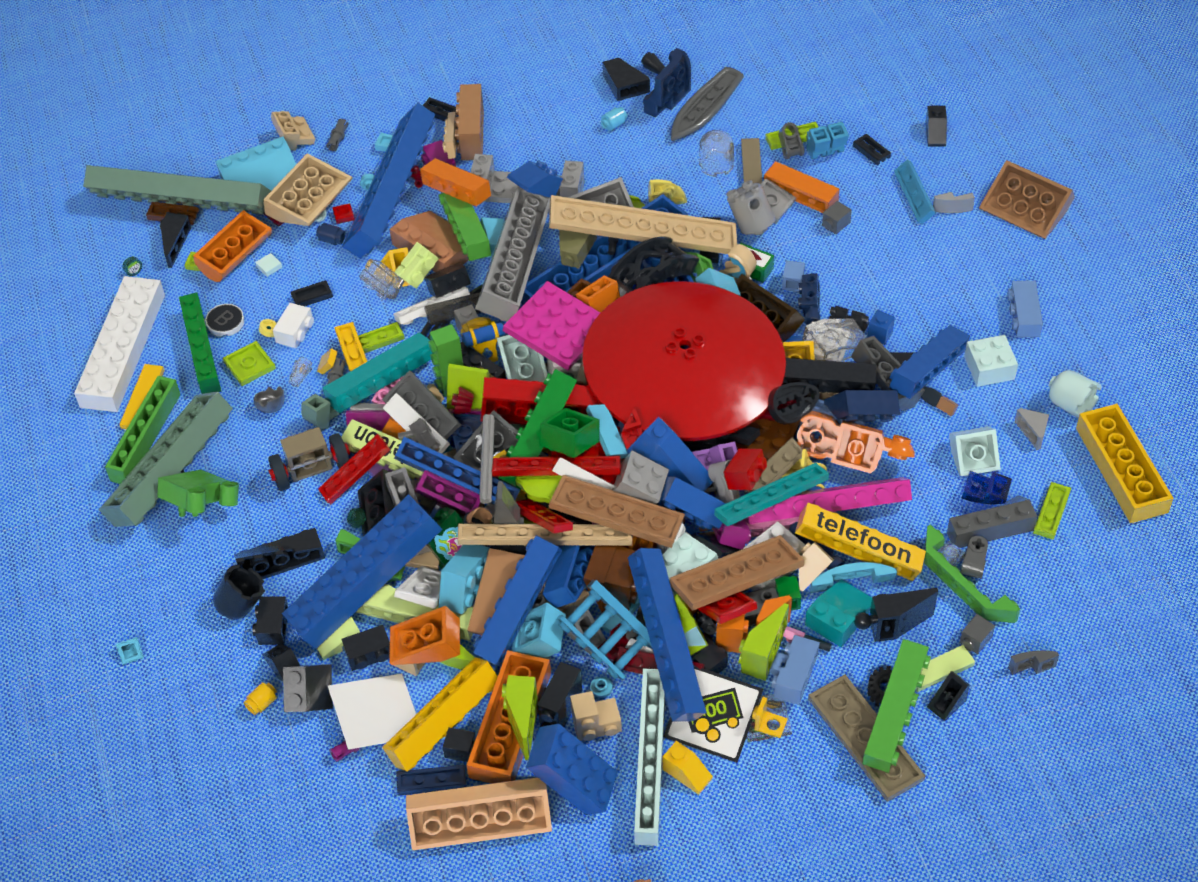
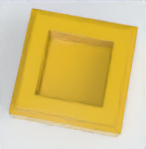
(327, 361)

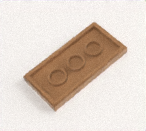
(497, 571)

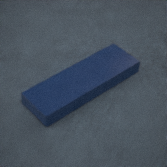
(430, 779)

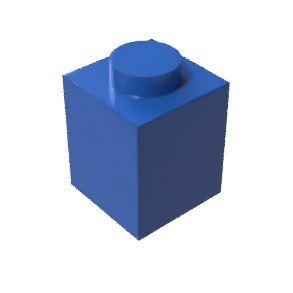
(881, 326)

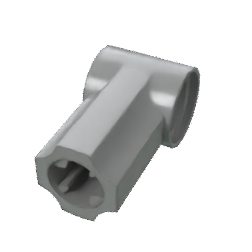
(716, 475)

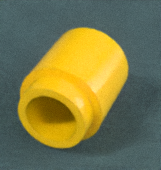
(260, 698)

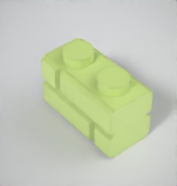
(416, 265)

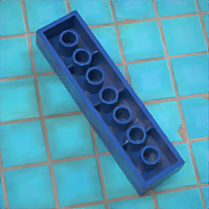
(361, 572)

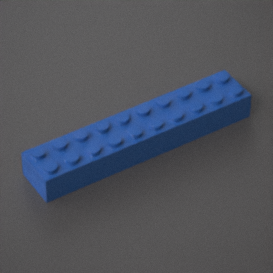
(389, 181)
(597, 261)

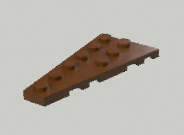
(772, 435)

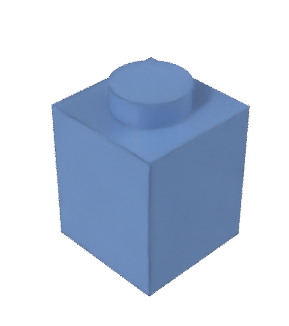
(792, 275)

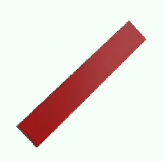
(544, 465)

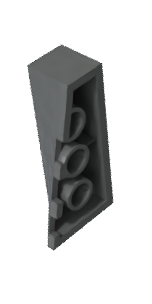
(873, 352)
(1002, 521)

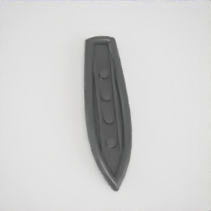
(705, 103)

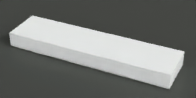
(406, 415)

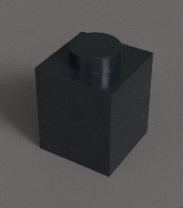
(458, 744)

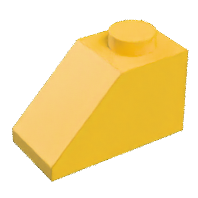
(686, 767)

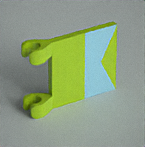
(693, 634)

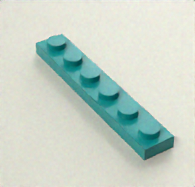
(771, 494)

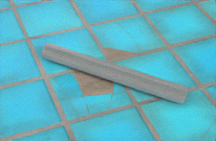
(487, 459)

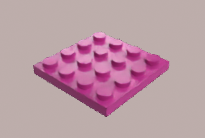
(553, 325)

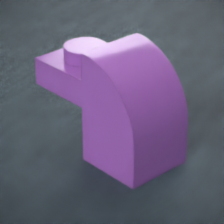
(716, 454)

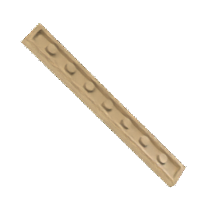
(522, 533)

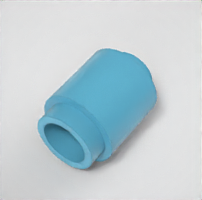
(613, 118)

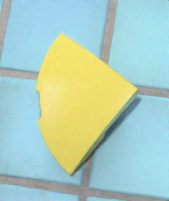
(673, 192)

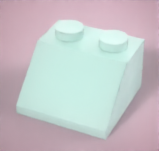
(975, 450)

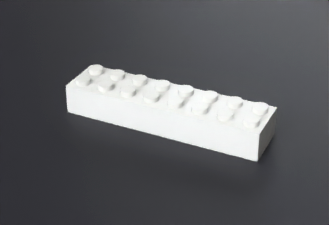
(120, 344)

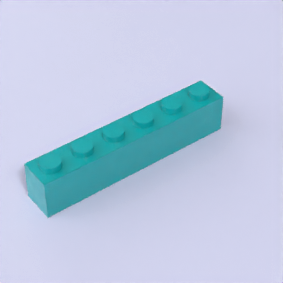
(378, 372)

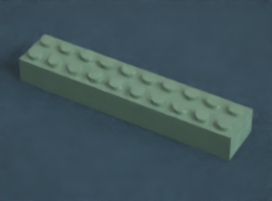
(175, 189)

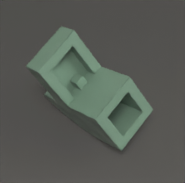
(318, 411)

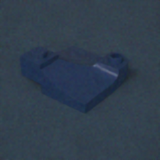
(670, 84)

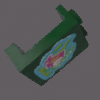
(445, 543)

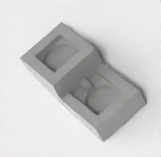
(950, 204)

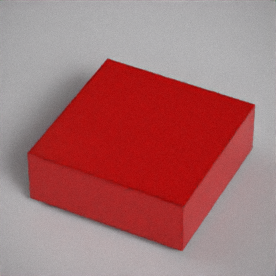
(343, 213)

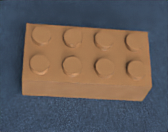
(470, 121)

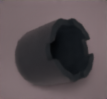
(238, 592)

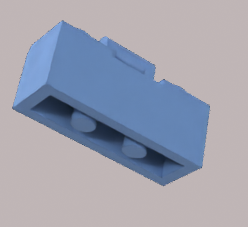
(793, 678)

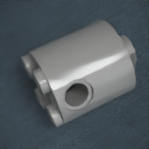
(751, 208)

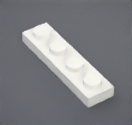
(408, 314)

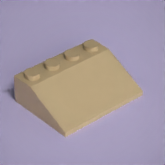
(305, 192)

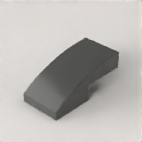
(1038, 660)

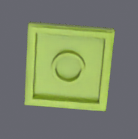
(249, 363)

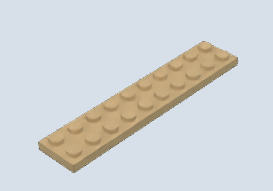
(641, 224)

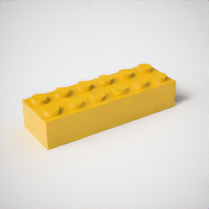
(1124, 463)

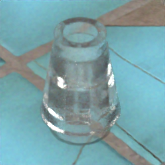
(300, 370)

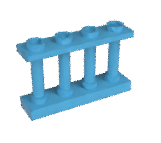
(628, 623)

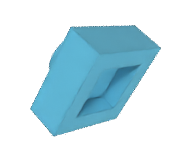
(383, 142)

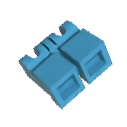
(826, 140)

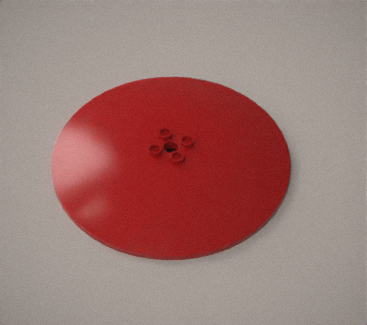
(698, 391)

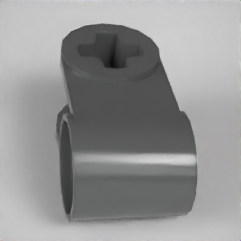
(792, 144)
(974, 559)

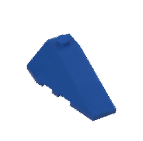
(668, 450)

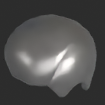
(269, 400)

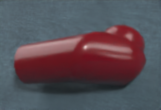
(416, 175)

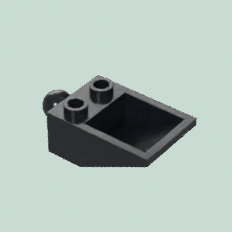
(897, 613)

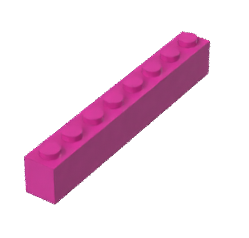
(839, 499)

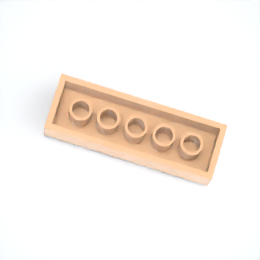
(478, 813)

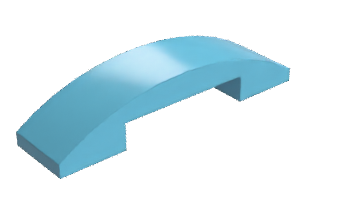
(879, 574)

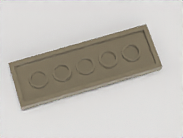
(852, 723)

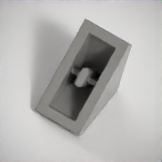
(1032, 425)

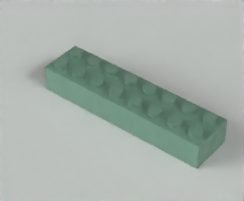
(165, 458)

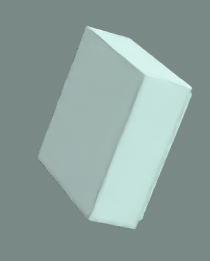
(268, 264)

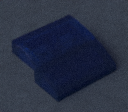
(985, 489)

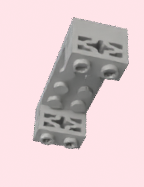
(503, 189)

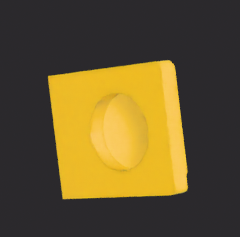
(762, 717)

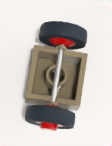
(306, 456)

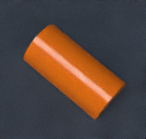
(231, 246)

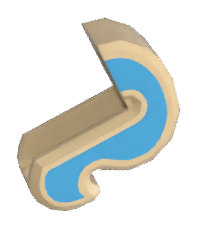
(741, 262)

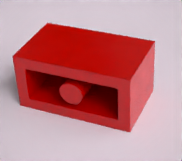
(745, 469)

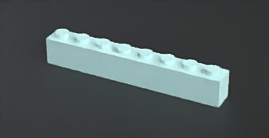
(649, 760)

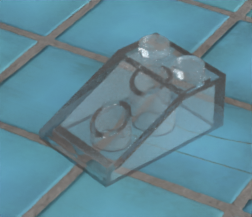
(833, 338)

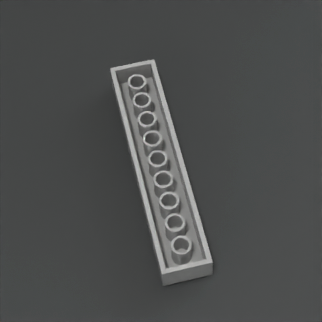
(513, 255)

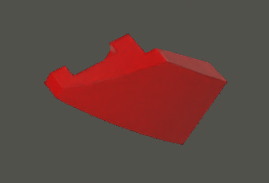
(631, 430)

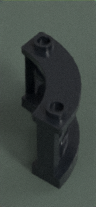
(672, 264)

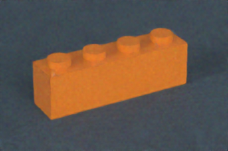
(455, 182)
(805, 188)

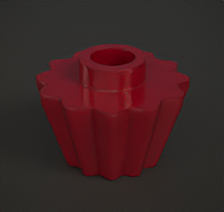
(462, 401)

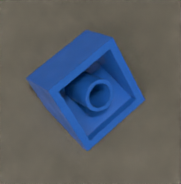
(536, 178)

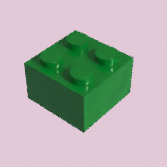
(569, 432)

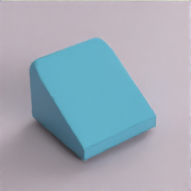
(129, 650)

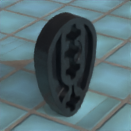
(789, 392)

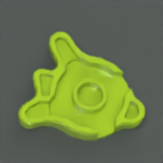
(539, 487)

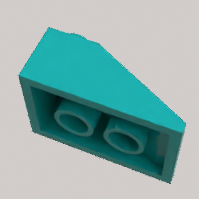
(835, 612)

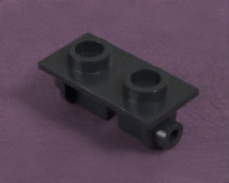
(842, 313)
(706, 623)

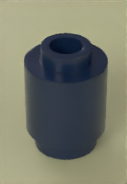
(330, 234)

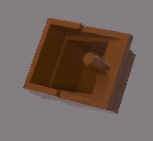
(612, 570)

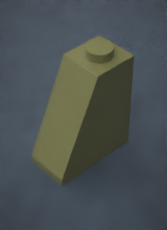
(575, 247)

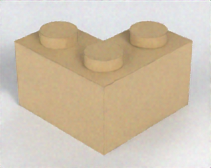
(594, 718)

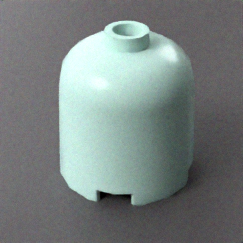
(1073, 392)

